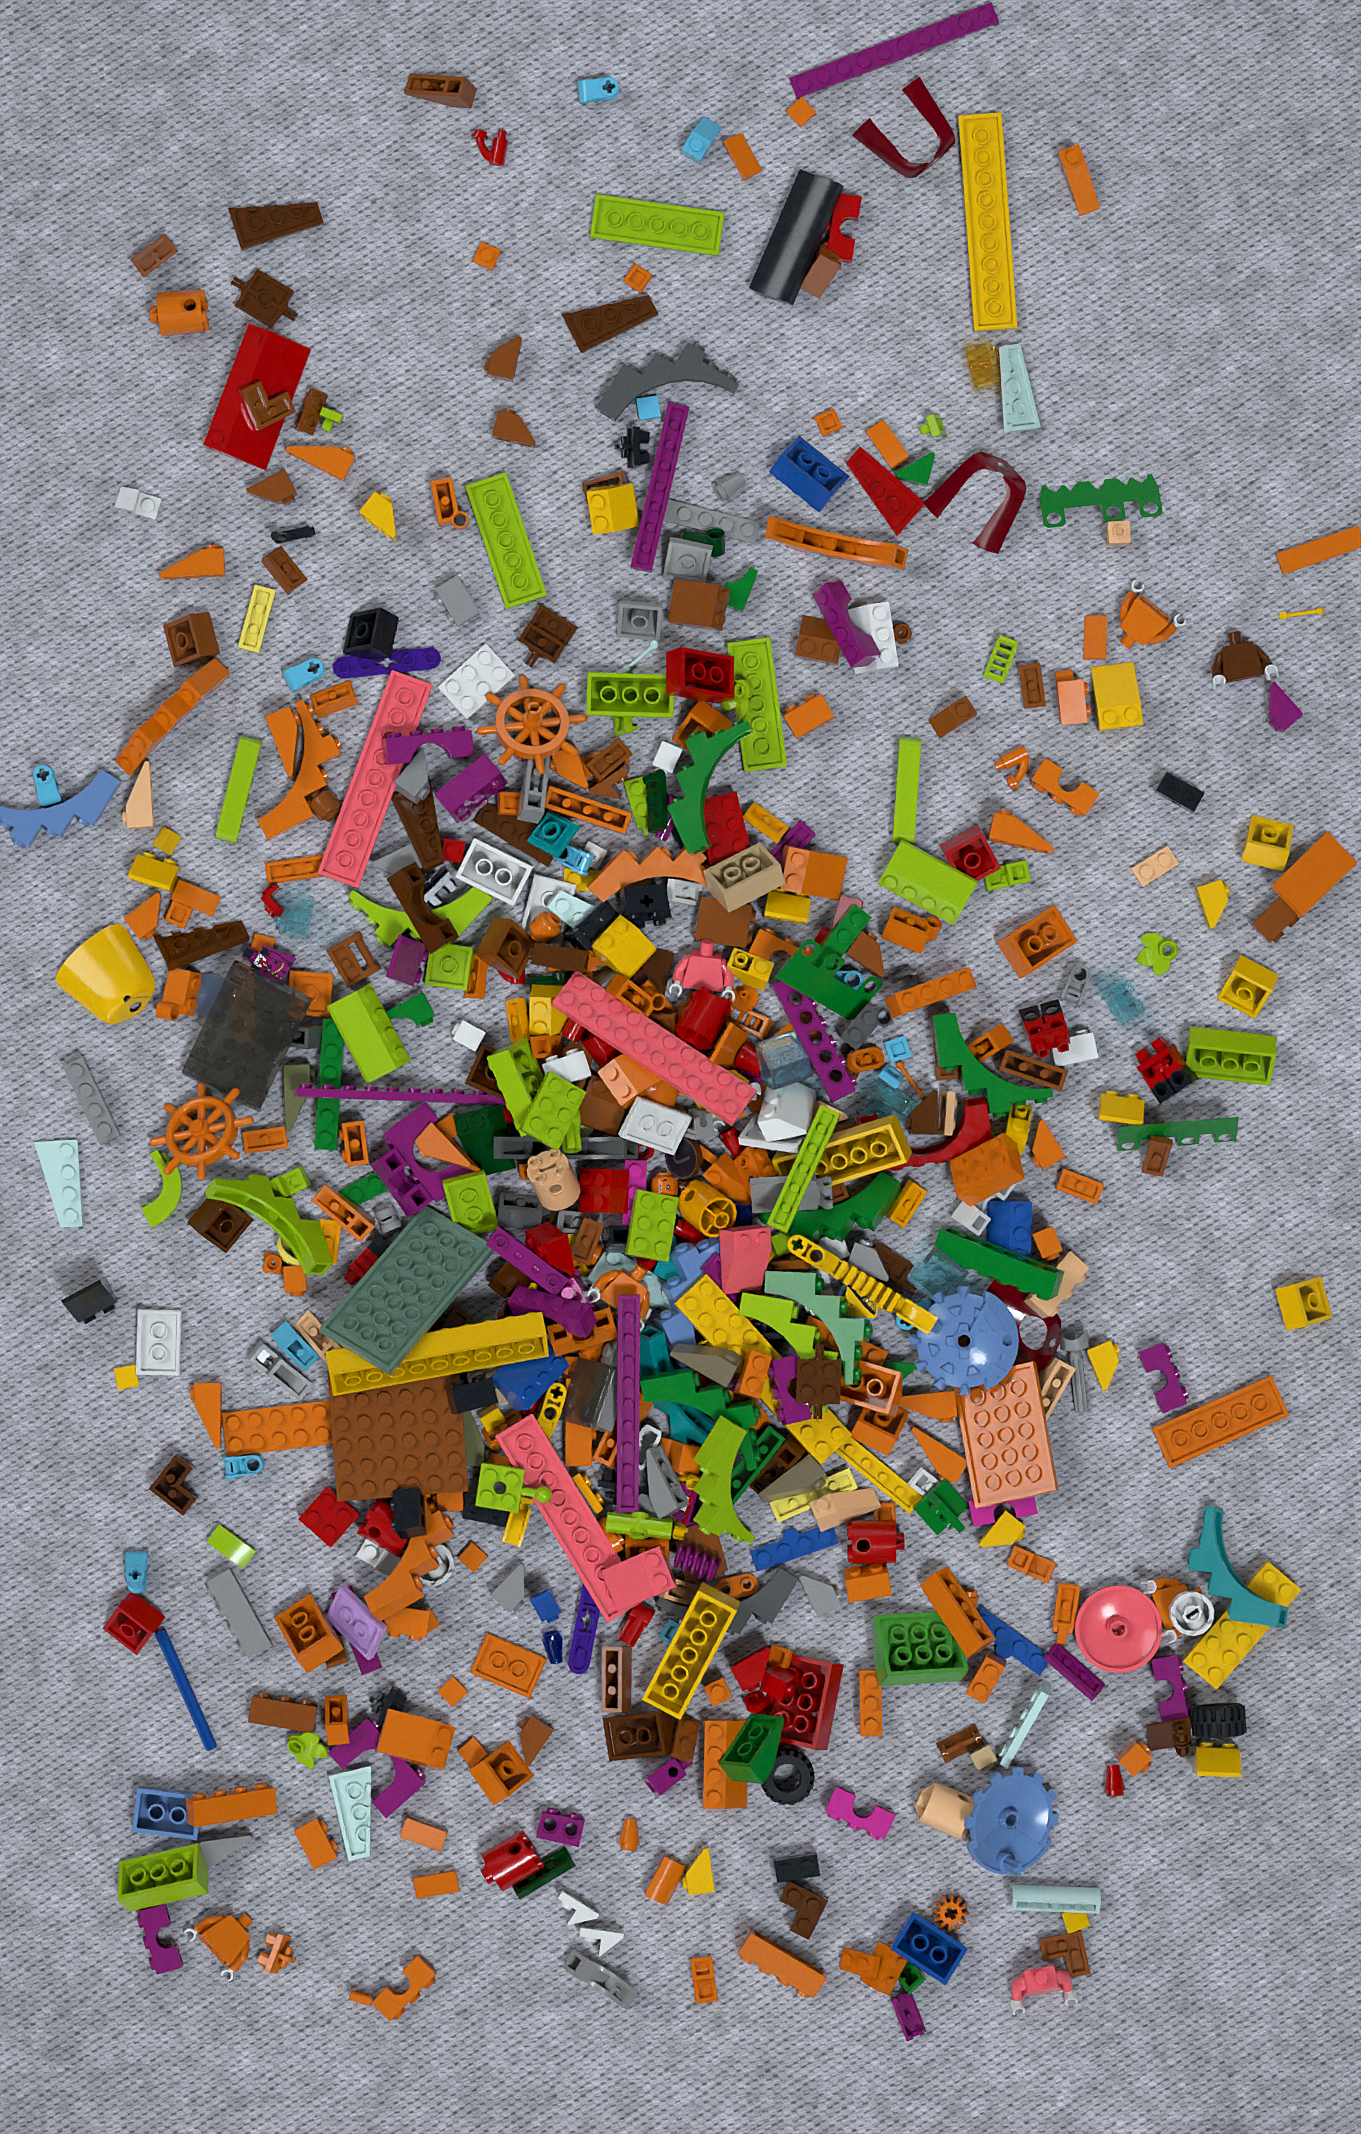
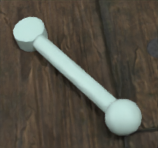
(653, 645)

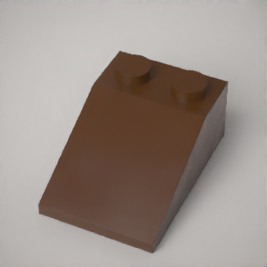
(639, 1735)

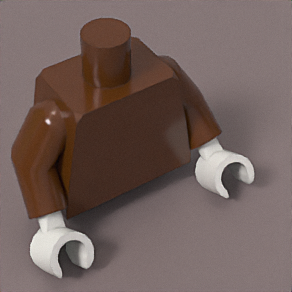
(1240, 662)

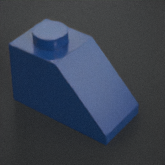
(546, 1606)

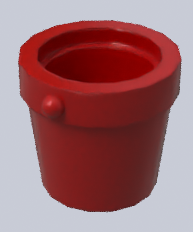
(748, 1060)

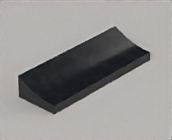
(796, 237)

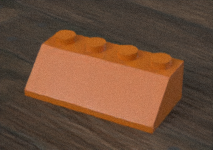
(877, 1390)
(718, 1788)
(782, 1963)

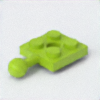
(514, 1480)

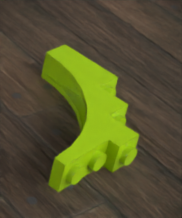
(394, 923)
(281, 1214)
(780, 1315)
(714, 1487)

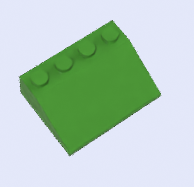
(916, 1650)

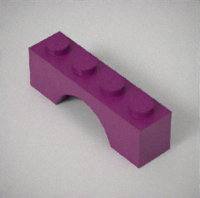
(856, 646)
(454, 743)
(572, 1315)

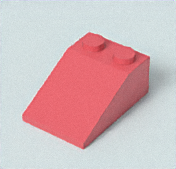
(744, 1257)
(639, 1578)

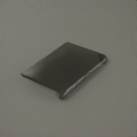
(587, 1393)

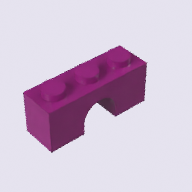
(408, 1195)
(1158, 1358)
(782, 1372)
(1169, 1668)
(163, 1957)

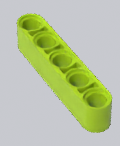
(238, 789)
(906, 790)

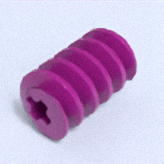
(696, 1562)

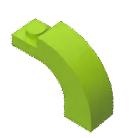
(171, 1194)

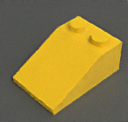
(1116, 697)

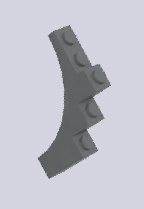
(661, 371)
(592, 1148)
(764, 1603)

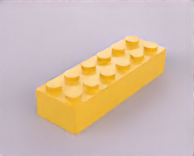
(856, 1151)
(1230, 1641)
(691, 1650)

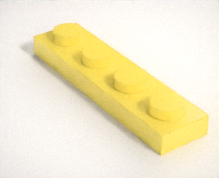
(791, 1506)

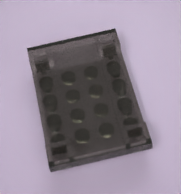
(246, 1035)

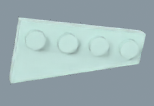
(1017, 395)
(570, 909)
(62, 1175)
(612, 1261)
(1027, 1719)
(353, 1806)

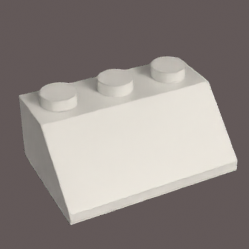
(877, 622)
(494, 872)
(786, 1111)

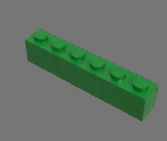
(330, 1074)
(1000, 1263)

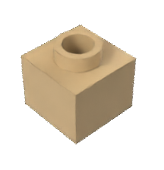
(983, 1757)

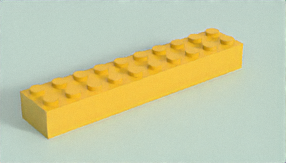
(446, 1354)

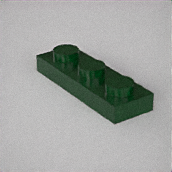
(555, 1865)

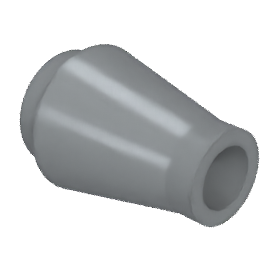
(727, 487)

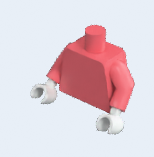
(703, 969)
(1041, 1981)

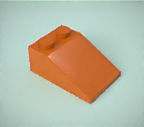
(286, 732)
(1013, 832)
(812, 872)
(1037, 942)
(728, 1046)
(628, 1080)
(415, 1739)

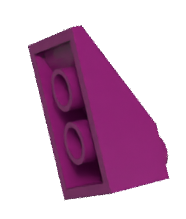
(407, 961)

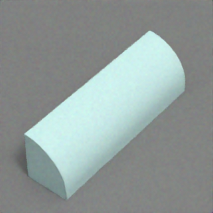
(1056, 1898)

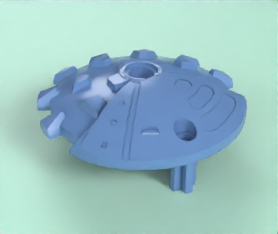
(991, 1345)
(1011, 1822)

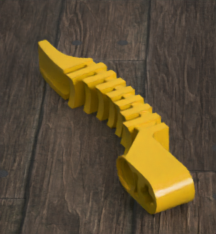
(866, 1285)
(517, 1522)

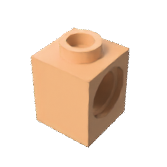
(1118, 533)

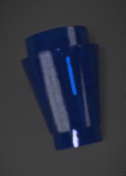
(553, 1646)

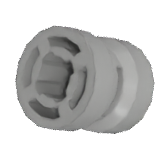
(389, 1224)

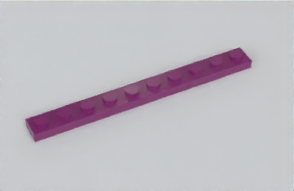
(894, 50)
(393, 1094)
(628, 1403)

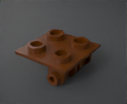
(656, 969)
(1170, 1734)

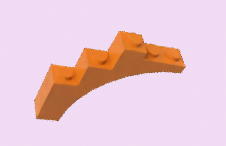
(835, 545)
(170, 714)
(317, 751)
(656, 863)
(404, 1583)

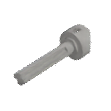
(1074, 1345)

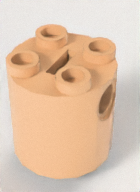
(553, 1180)
(944, 1809)

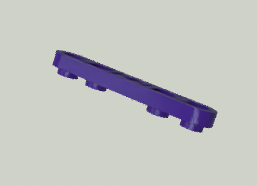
(409, 661)
(583, 1641)

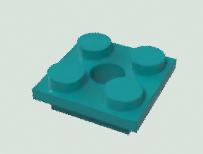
(556, 843)

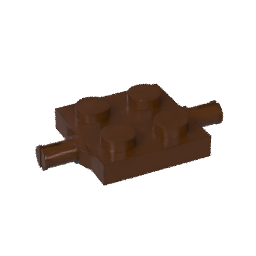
(264, 299)
(897, 1269)
(818, 1381)

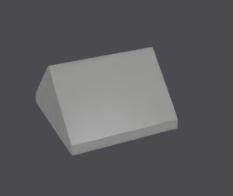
(639, 620)

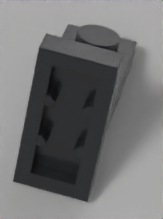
(591, 926)

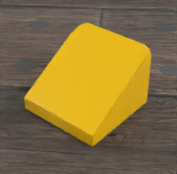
(1075, 1921)

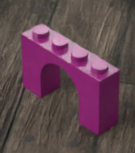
(403, 1137)
(406, 1779)

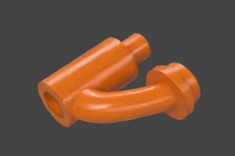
(1011, 759)

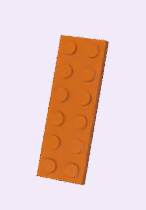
(1220, 1421)
(277, 1428)

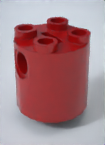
(703, 1019)
(379, 1528)
(881, 1543)
(511, 1861)

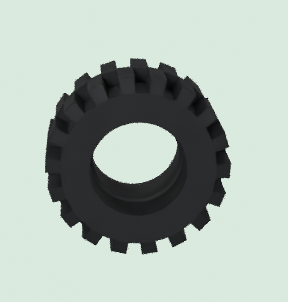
(1218, 1720)
(804, 1786)

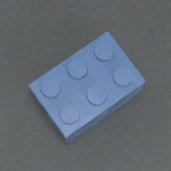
(163, 1813)

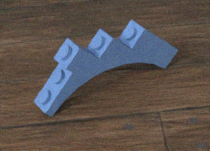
(86, 805)
(688, 1262)

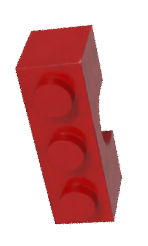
(846, 209)

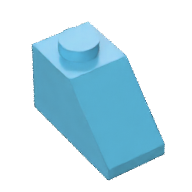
(701, 140)
(294, 1346)

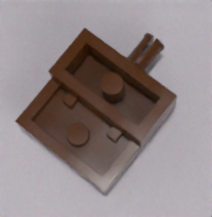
(546, 636)

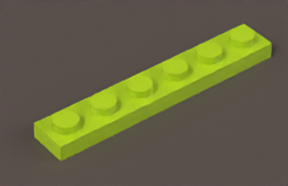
(803, 1169)

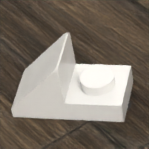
(138, 503)
(684, 892)
(923, 1482)
(378, 1557)
(582, 1911)
(607, 1936)

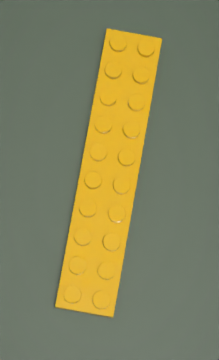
(987, 222)
(724, 1327)

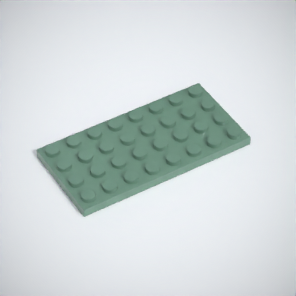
(407, 1290)

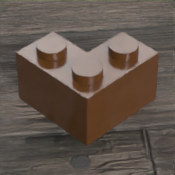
(170, 1488)
(808, 1905)

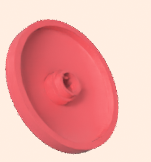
(1118, 1629)

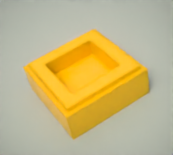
(126, 1377)

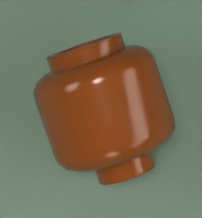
(325, 805)

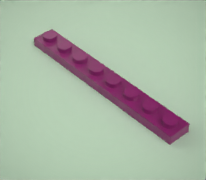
(659, 487)

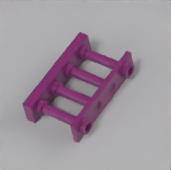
(527, 1261)

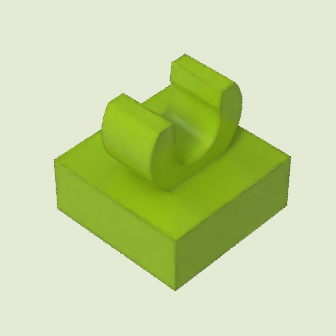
(330, 418)
(934, 426)
(623, 725)

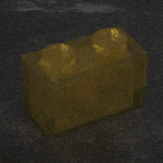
(983, 366)

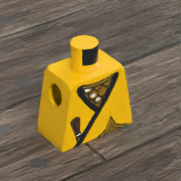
(861, 1305)

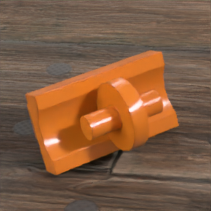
(279, 1955)

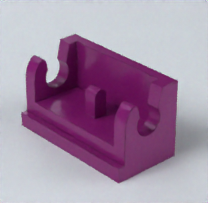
(908, 2015)

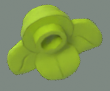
(742, 692)
(1153, 953)
(306, 1748)

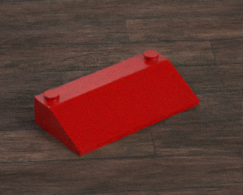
(279, 367)

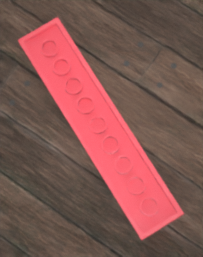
(373, 782)
(654, 1048)
(566, 1511)

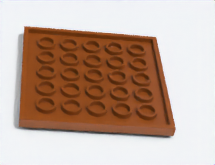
(398, 1440)

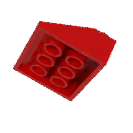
(812, 1707)

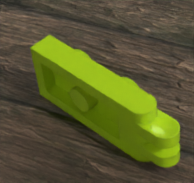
(637, 795)

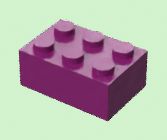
(471, 788)

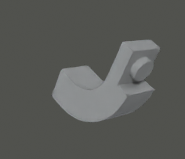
(601, 1977)

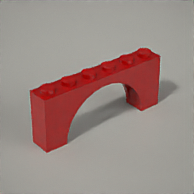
(971, 1132)

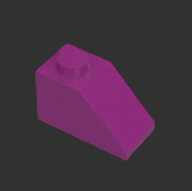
(1281, 709)

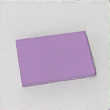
(356, 1622)

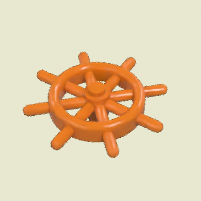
(532, 724)
(201, 1131)

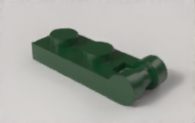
(656, 801)

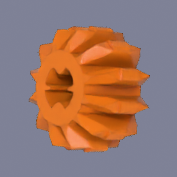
(947, 1919)

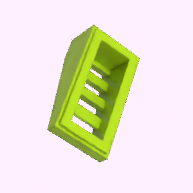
(1009, 642)

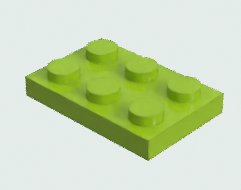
(552, 1110)
(471, 1202)
(651, 1226)

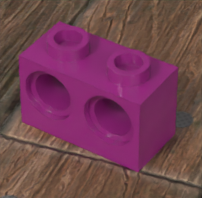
(559, 1833)

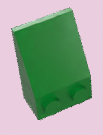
(753, 1749)

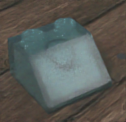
(296, 919)
(1122, 1003)
(783, 1060)
(885, 1101)
(937, 1273)

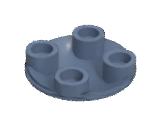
(207, 993)

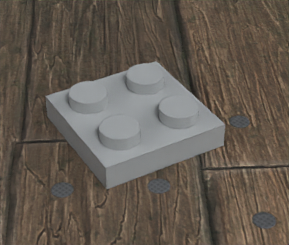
(687, 560)

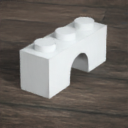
(974, 1217)

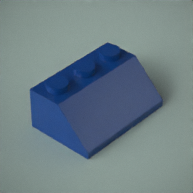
(809, 474)
(1010, 1225)
(528, 1380)
(928, 1948)

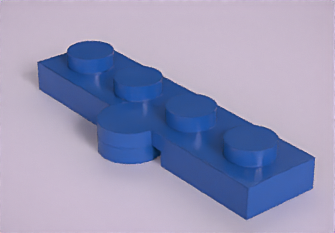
(792, 1547)
(1012, 1643)

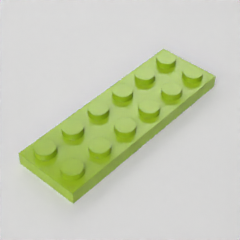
(657, 225)
(506, 540)
(764, 746)

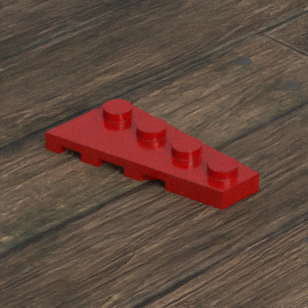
(889, 495)

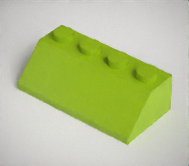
(628, 695)
(927, 882)
(368, 1033)
(1231, 1055)
(516, 1077)
(162, 1877)

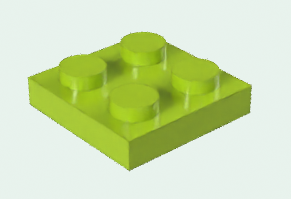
(450, 967)

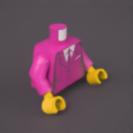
(575, 1289)

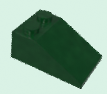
(477, 1133)

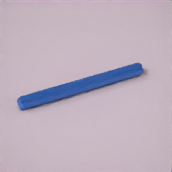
(185, 1689)

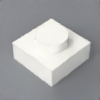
(599, 852)

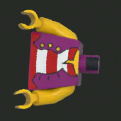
(686, 1515)

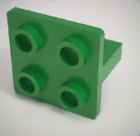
(942, 1508)

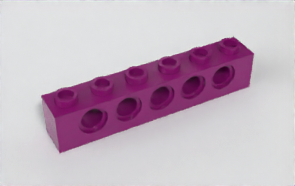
(834, 1090)

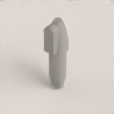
(521, 855)

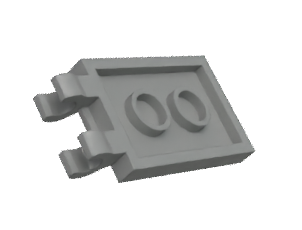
(766, 1192)

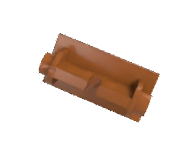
(309, 417)
(960, 1743)

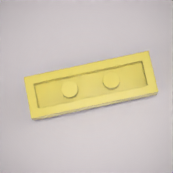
(257, 619)

